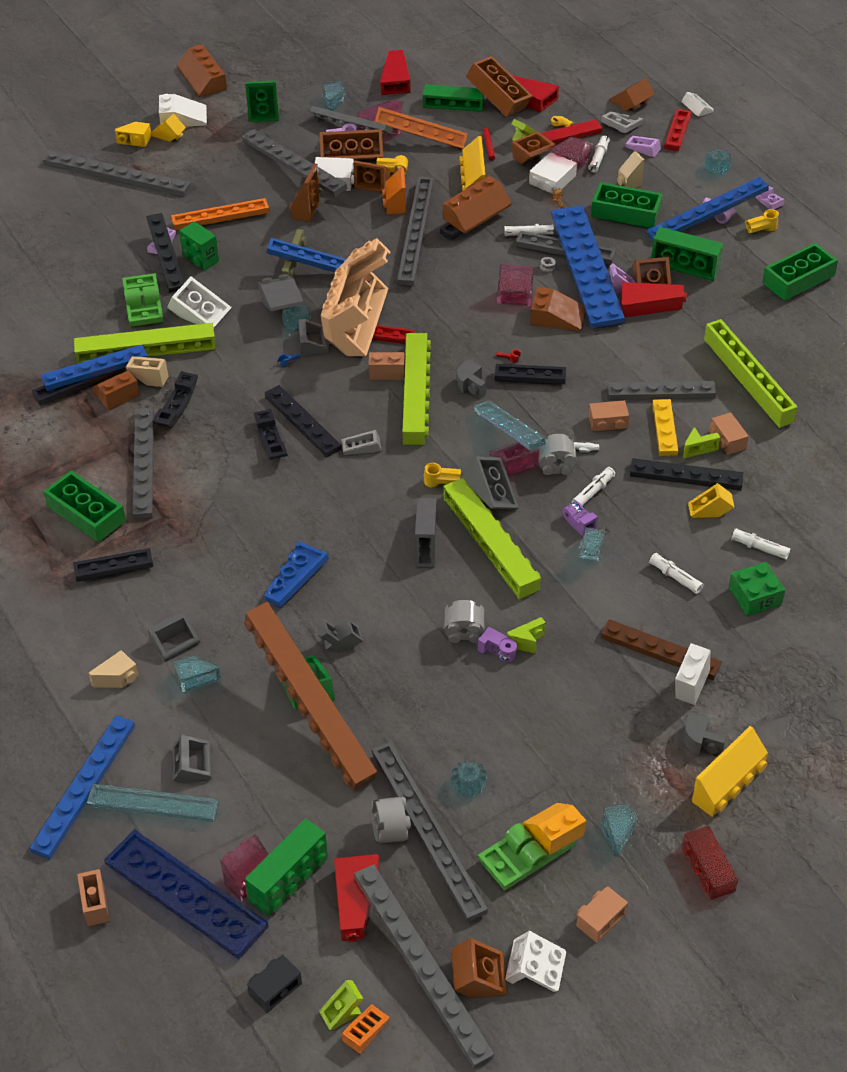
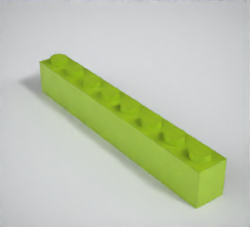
(155, 341)
(750, 373)
(415, 389)
(492, 538)

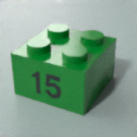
(199, 246)
(756, 588)

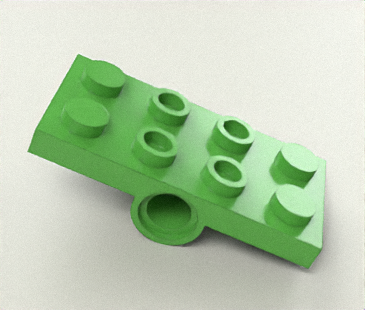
(142, 300)
(516, 857)

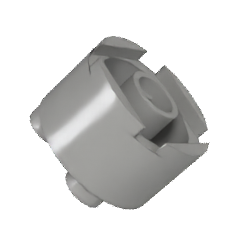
(557, 455)
(464, 621)
(390, 820)

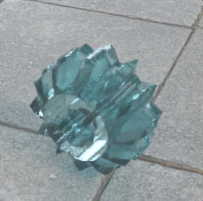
(718, 161)
(293, 314)
(469, 778)

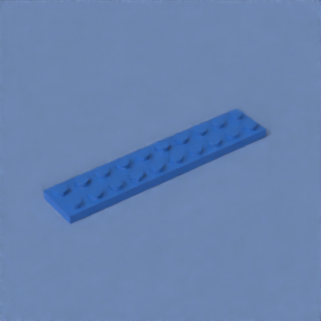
(587, 267)

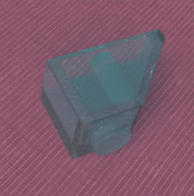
(333, 94)
(195, 672)
(619, 825)

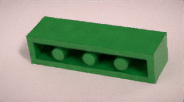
(453, 98)

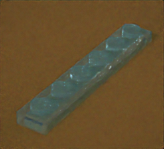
(510, 425)
(153, 802)

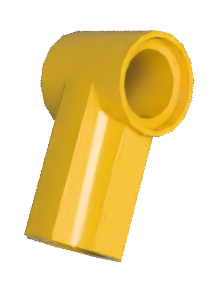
(394, 164)
(768, 221)
(436, 475)

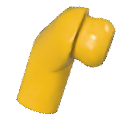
(560, 121)

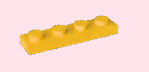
(665, 427)

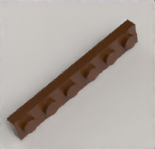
(651, 645)

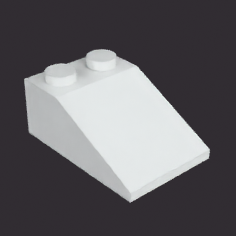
(186, 110)
(198, 304)

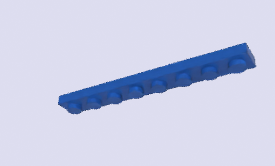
(713, 207)
(79, 790)

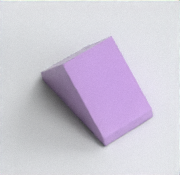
(618, 276)

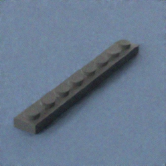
(143, 463)

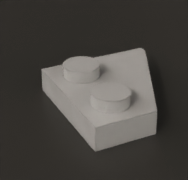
(621, 121)

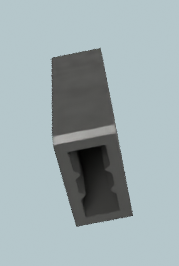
(425, 532)

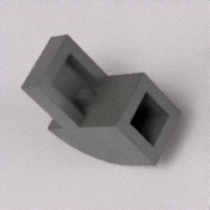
(470, 379)
(341, 636)
(698, 737)

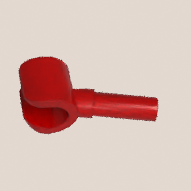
(514, 356)

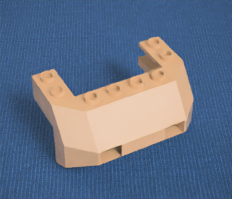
(355, 300)

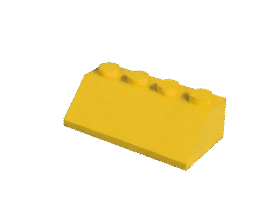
(472, 164)
(730, 772)

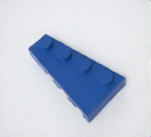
(298, 569)

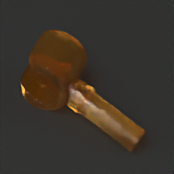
(557, 196)

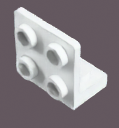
(536, 960)

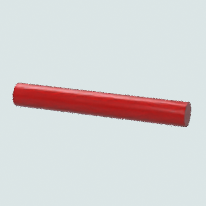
(488, 144)

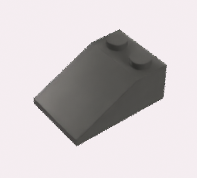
(280, 293)
(490, 482)

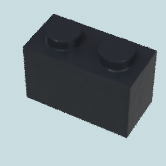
(274, 983)

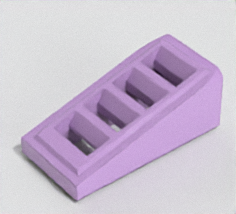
(644, 145)

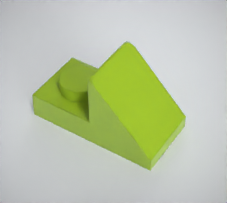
(521, 130)
(699, 445)
(527, 634)
(342, 1006)

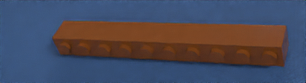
(310, 695)

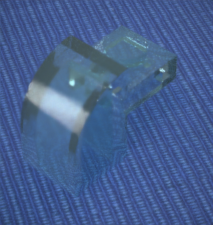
(592, 544)

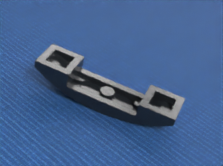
(178, 400)
(269, 434)

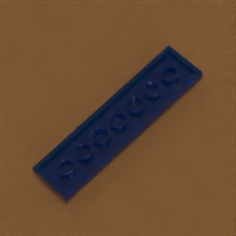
(187, 894)

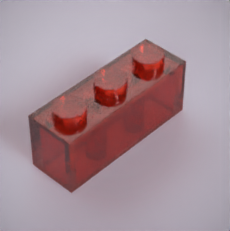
(709, 862)

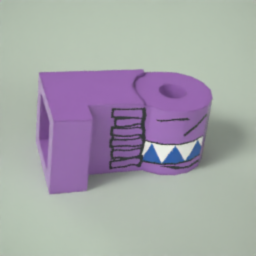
(579, 517)
(497, 644)

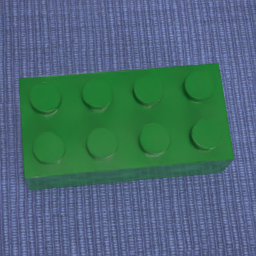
(626, 205)
(688, 253)
(799, 271)
(84, 506)
(286, 867)

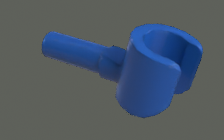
(284, 359)

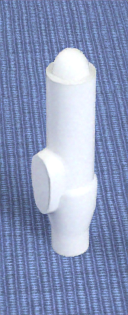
(586, 447)

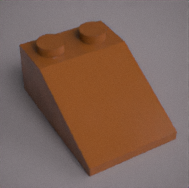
(307, 198)
(556, 310)

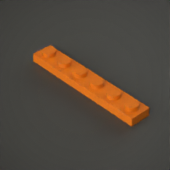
(421, 128)
(221, 213)

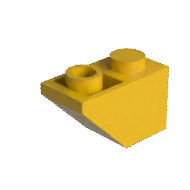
(134, 134)

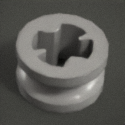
(547, 264)

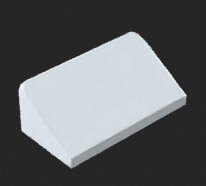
(696, 104)

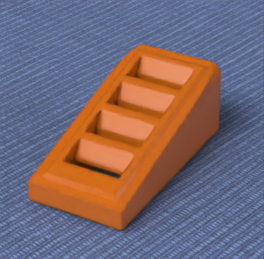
(360, 1045)

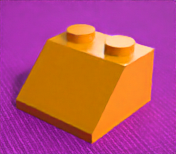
(556, 827)

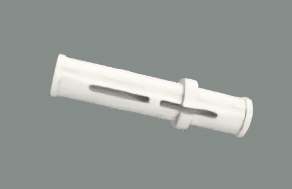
(600, 150)
(536, 229)
(598, 482)
(754, 541)
(669, 568)

